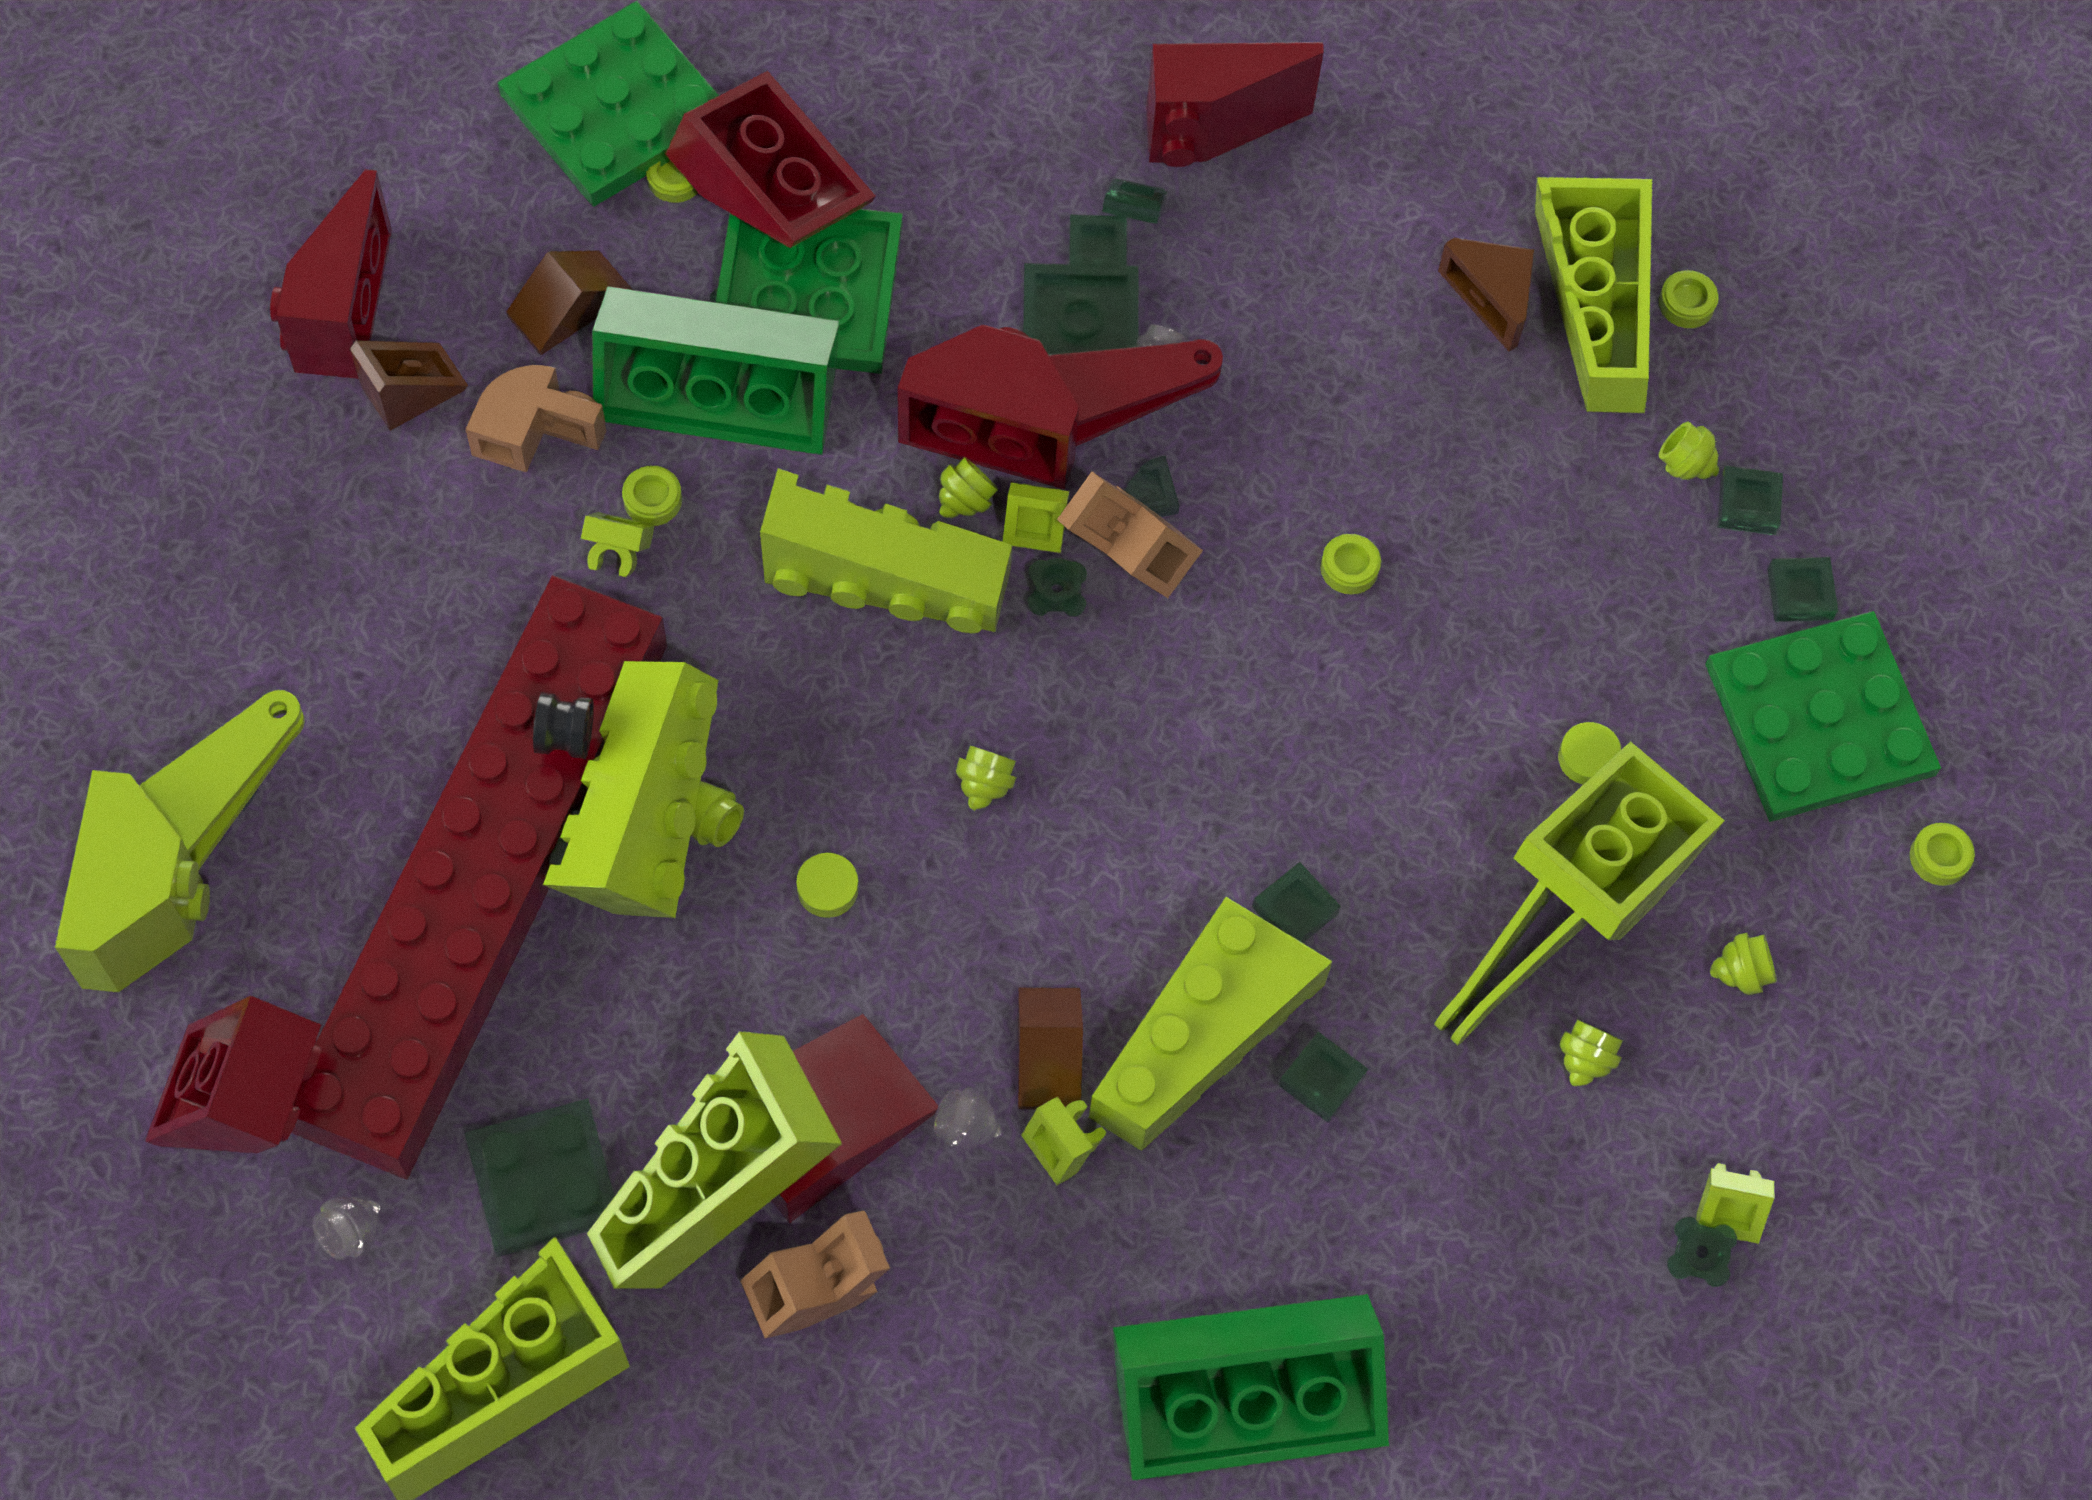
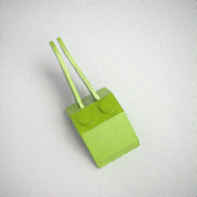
(143, 844)
(1604, 855)

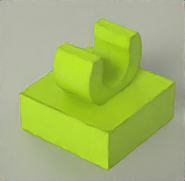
(1033, 517)
(616, 534)
(1059, 1140)
(1737, 1202)

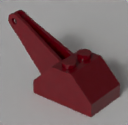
(1026, 411)

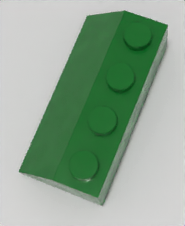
(714, 369)
(1252, 1386)

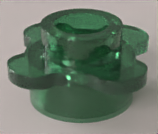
(1061, 572)
(1718, 1243)

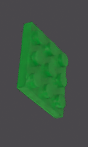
(608, 101)
(833, 275)
(1822, 716)

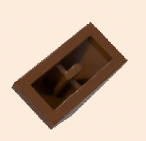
(1492, 283)
(562, 296)
(405, 377)
(1049, 1046)

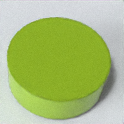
(669, 183)
(1688, 299)
(652, 495)
(1350, 564)
(1587, 750)
(1942, 854)
(827, 885)

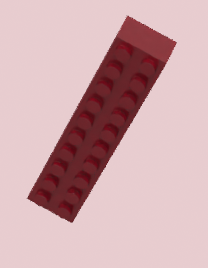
(467, 891)

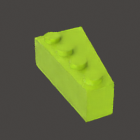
(1601, 274)
(881, 558)
(641, 793)
(1214, 1010)
(725, 1159)
(496, 1378)

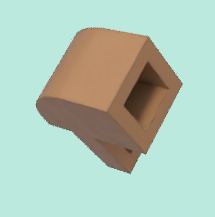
(525, 406)
(1130, 534)
(816, 1279)

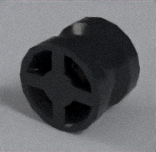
(563, 725)

